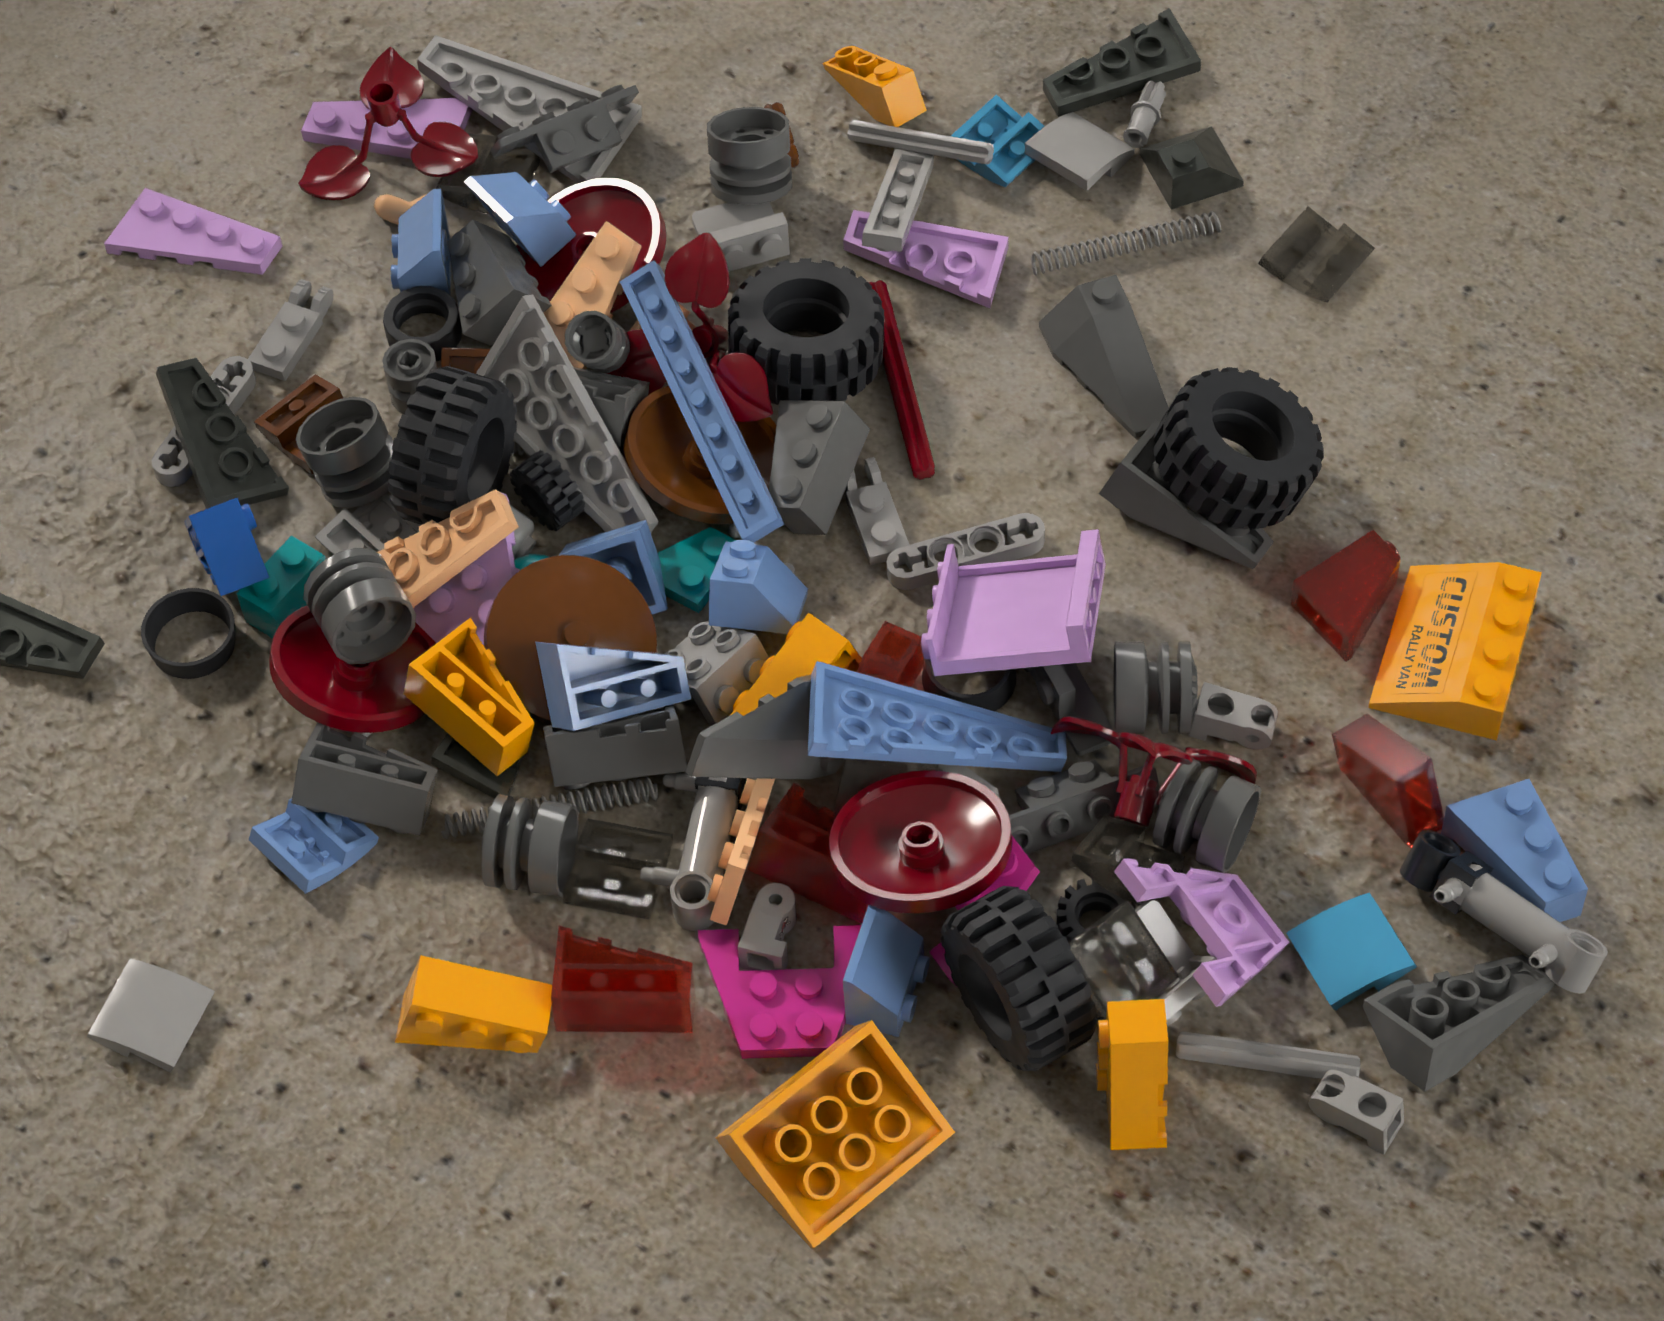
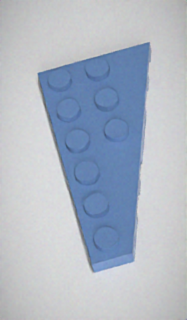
(891, 722)

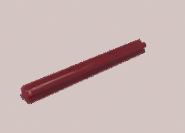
(904, 392)

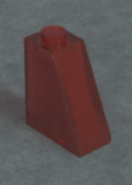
(1348, 591)
(1390, 776)

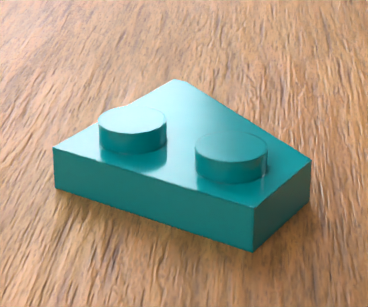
(689, 567)

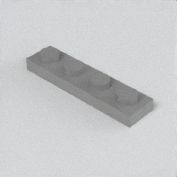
(897, 200)

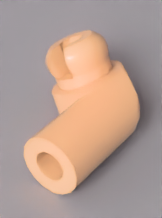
(392, 207)

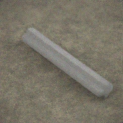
(920, 142)
(1263, 1056)

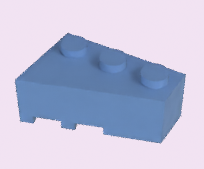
(606, 684)
(1519, 840)

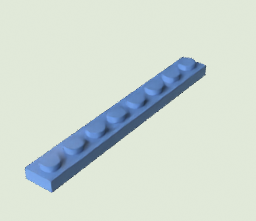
(702, 404)

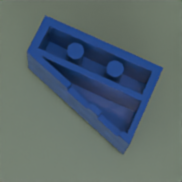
(227, 545)

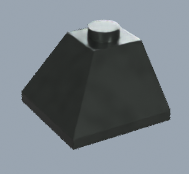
(1191, 167)

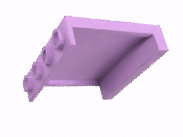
(1015, 611)

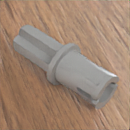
(1145, 114)

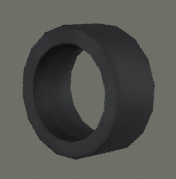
(424, 300)

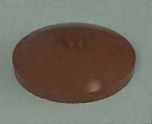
(671, 465)
(568, 604)

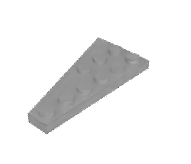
(517, 95)
(561, 418)

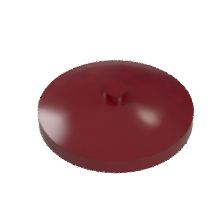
(590, 206)
(341, 693)
(920, 841)

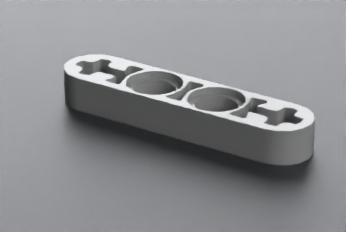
(240, 389)
(965, 550)

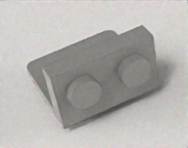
(745, 232)
(719, 666)
(1179, 955)

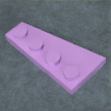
(345, 124)
(191, 234)
(939, 255)

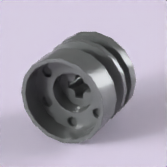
(749, 155)
(347, 451)
(359, 605)
(1153, 687)
(1214, 818)
(520, 844)

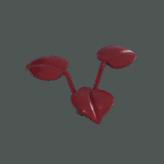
(385, 90)
(701, 276)
(1140, 794)

